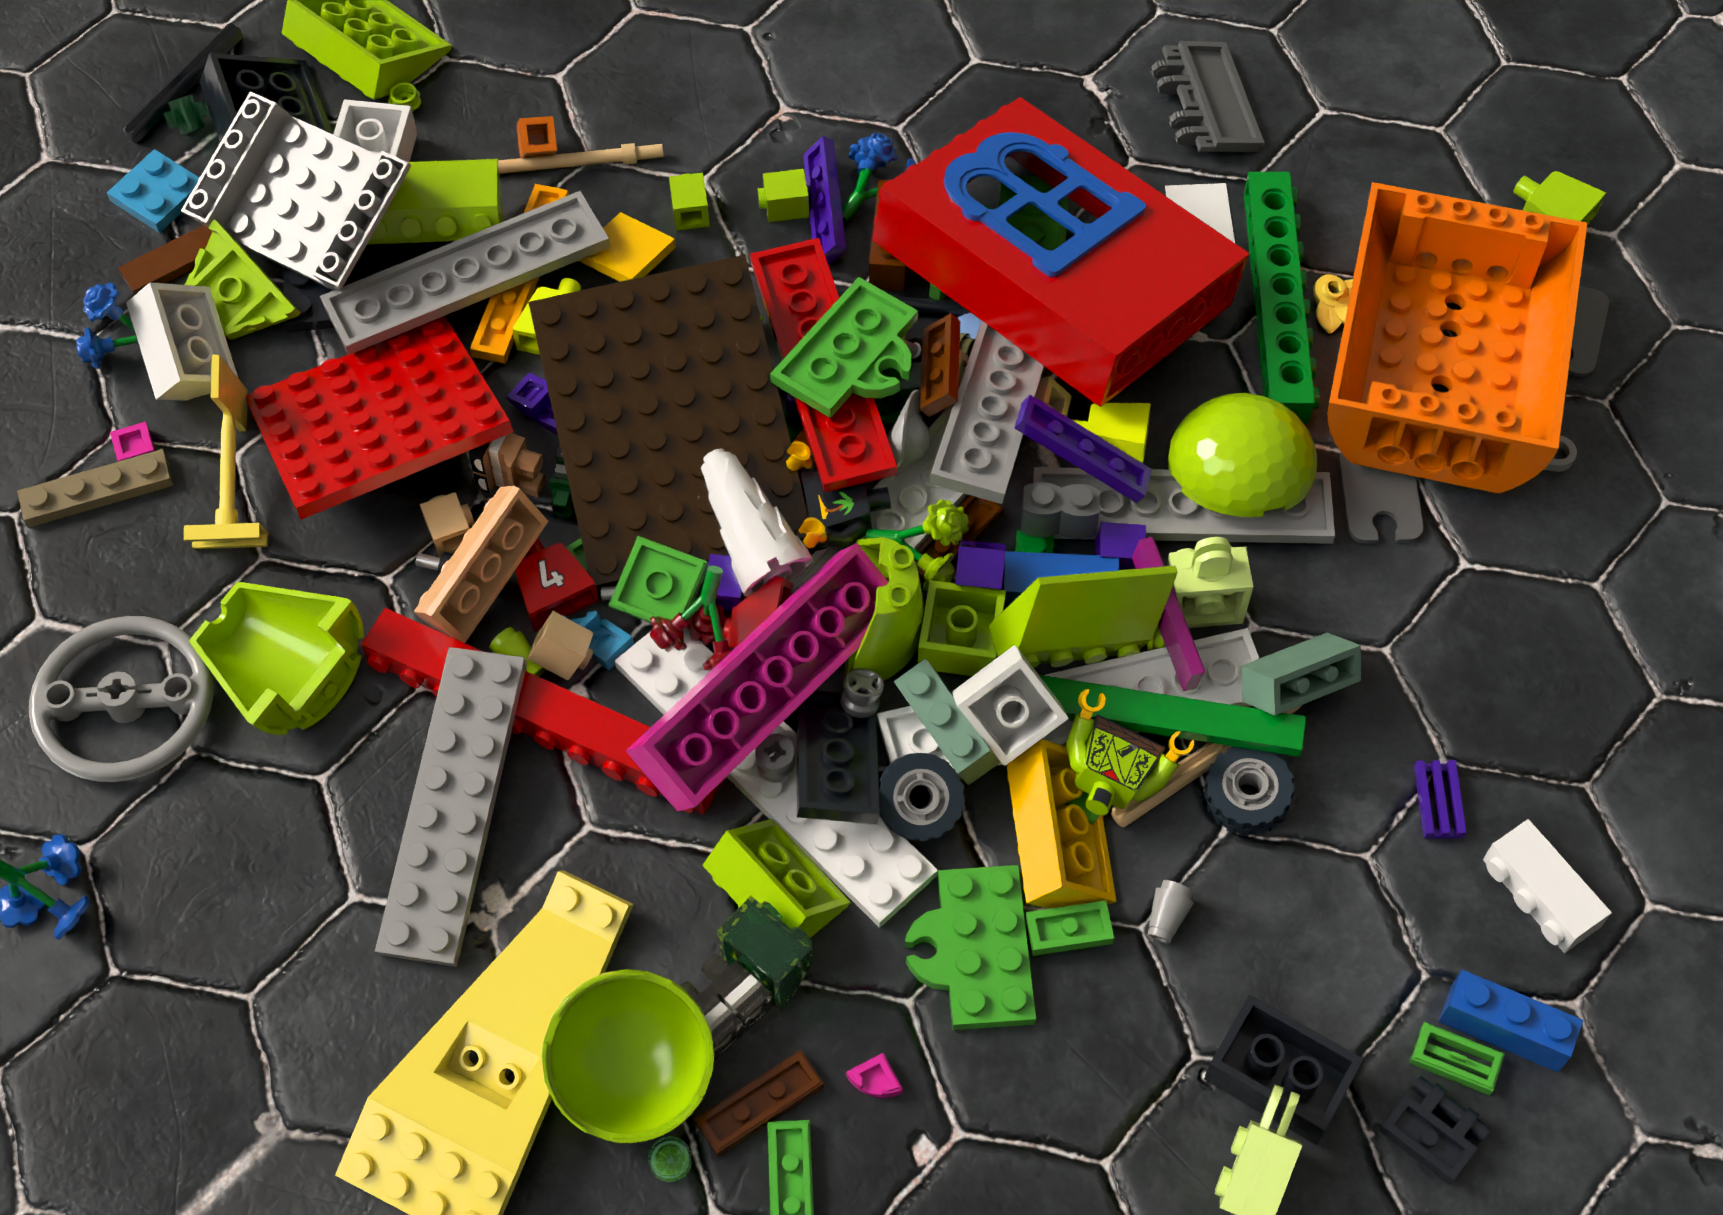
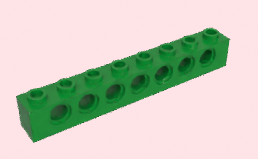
(1279, 292)

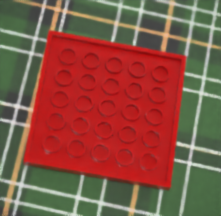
(376, 416)

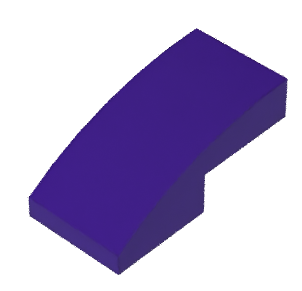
(533, 400)

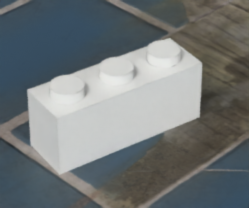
(1546, 886)

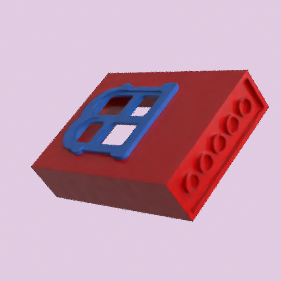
(1097, 303)

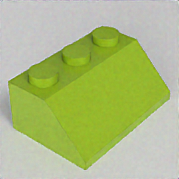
(774, 869)

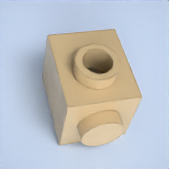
(447, 521)
(561, 646)

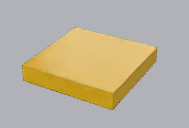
(632, 251)

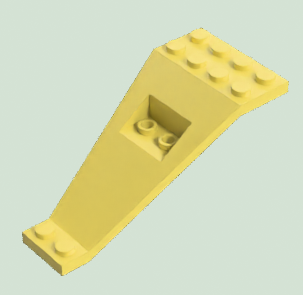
(458, 1132)

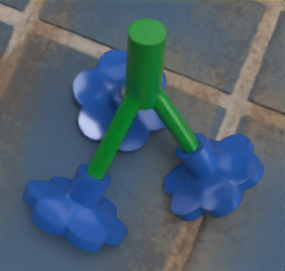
(22, 900)

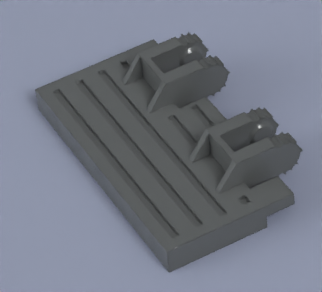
(1212, 96)

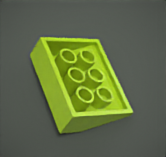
(364, 41)
(1085, 615)

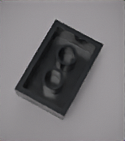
(1273, 1050)

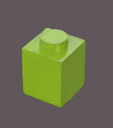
(784, 195)
(689, 201)

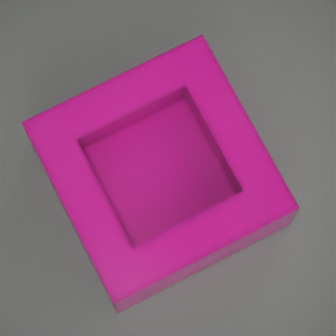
(132, 441)

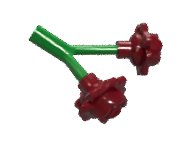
(702, 619)

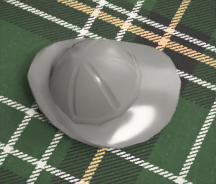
(910, 434)

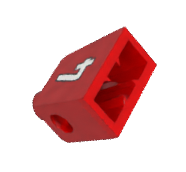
(553, 582)

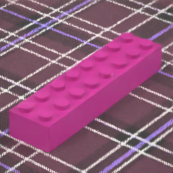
(760, 681)

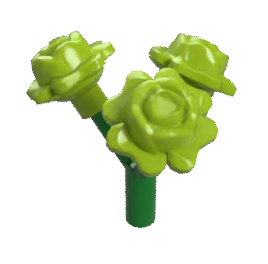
(945, 524)

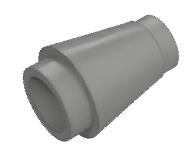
(1169, 910)

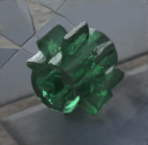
(186, 114)

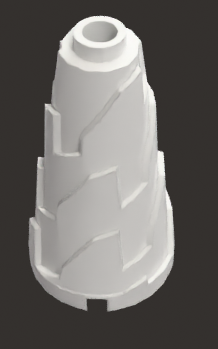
(750, 526)

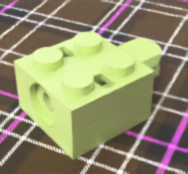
(1212, 582)
(1262, 1162)

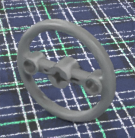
(120, 698)

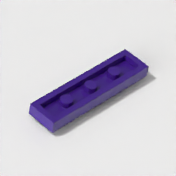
(824, 198)
(1083, 448)

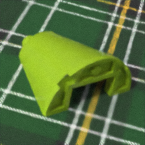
(898, 613)
(282, 653)

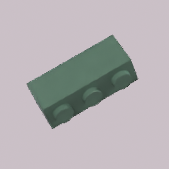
(1301, 673)
(945, 722)

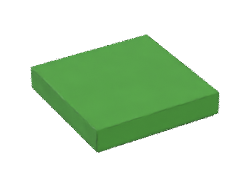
(657, 581)

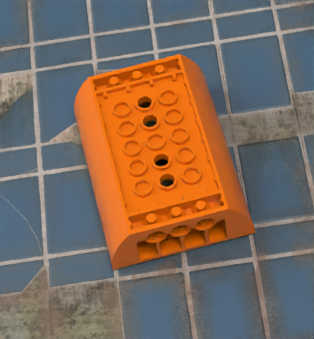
(1504, 369)

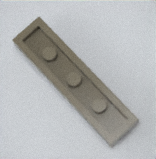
(94, 488)

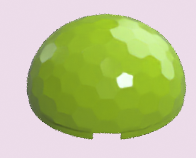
(1243, 455)
(628, 1056)

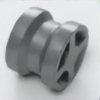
(862, 693)
(777, 767)

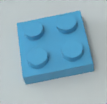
(154, 190)

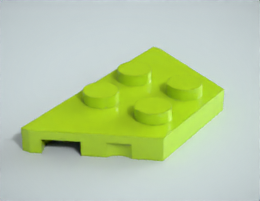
(240, 288)

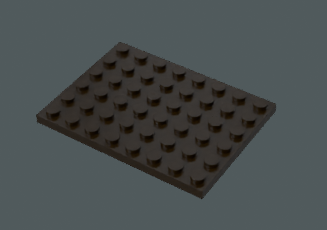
(648, 386)

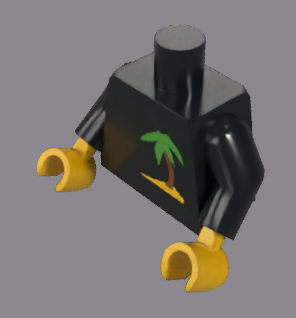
(835, 516)

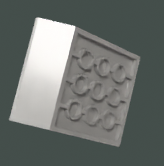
(295, 192)

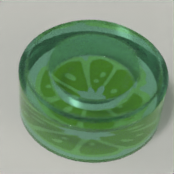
(670, 1159)

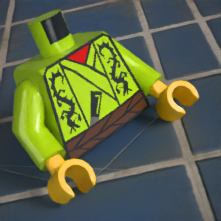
(1115, 761)

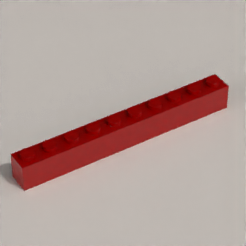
(544, 709)

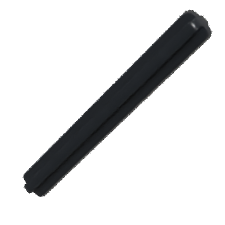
(180, 84)

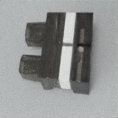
(730, 1001)

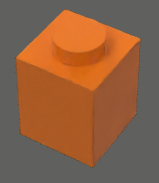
(536, 136)

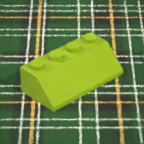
(443, 202)

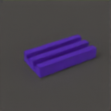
(1437, 770)

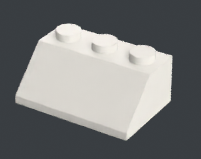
(177, 338)

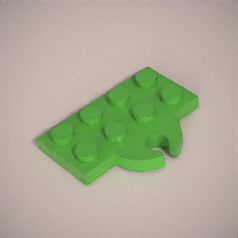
(850, 350)
(978, 948)

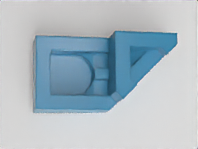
(607, 640)

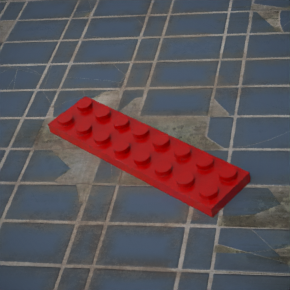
(796, 294)

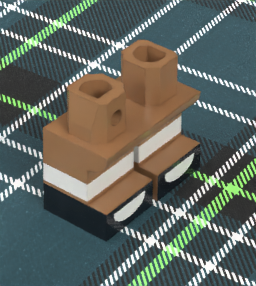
(507, 464)

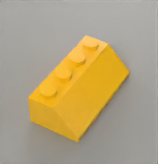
(1058, 848)

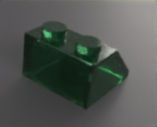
(767, 948)

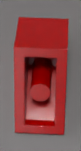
(755, 609)

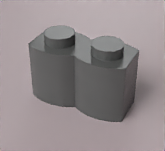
(1057, 510)

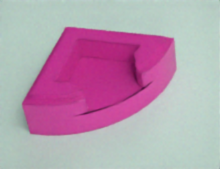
(875, 1078)

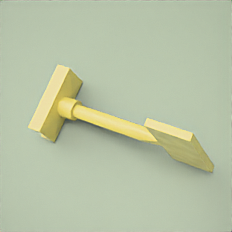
(230, 397)

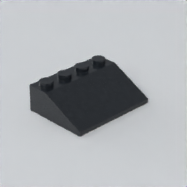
(287, 82)

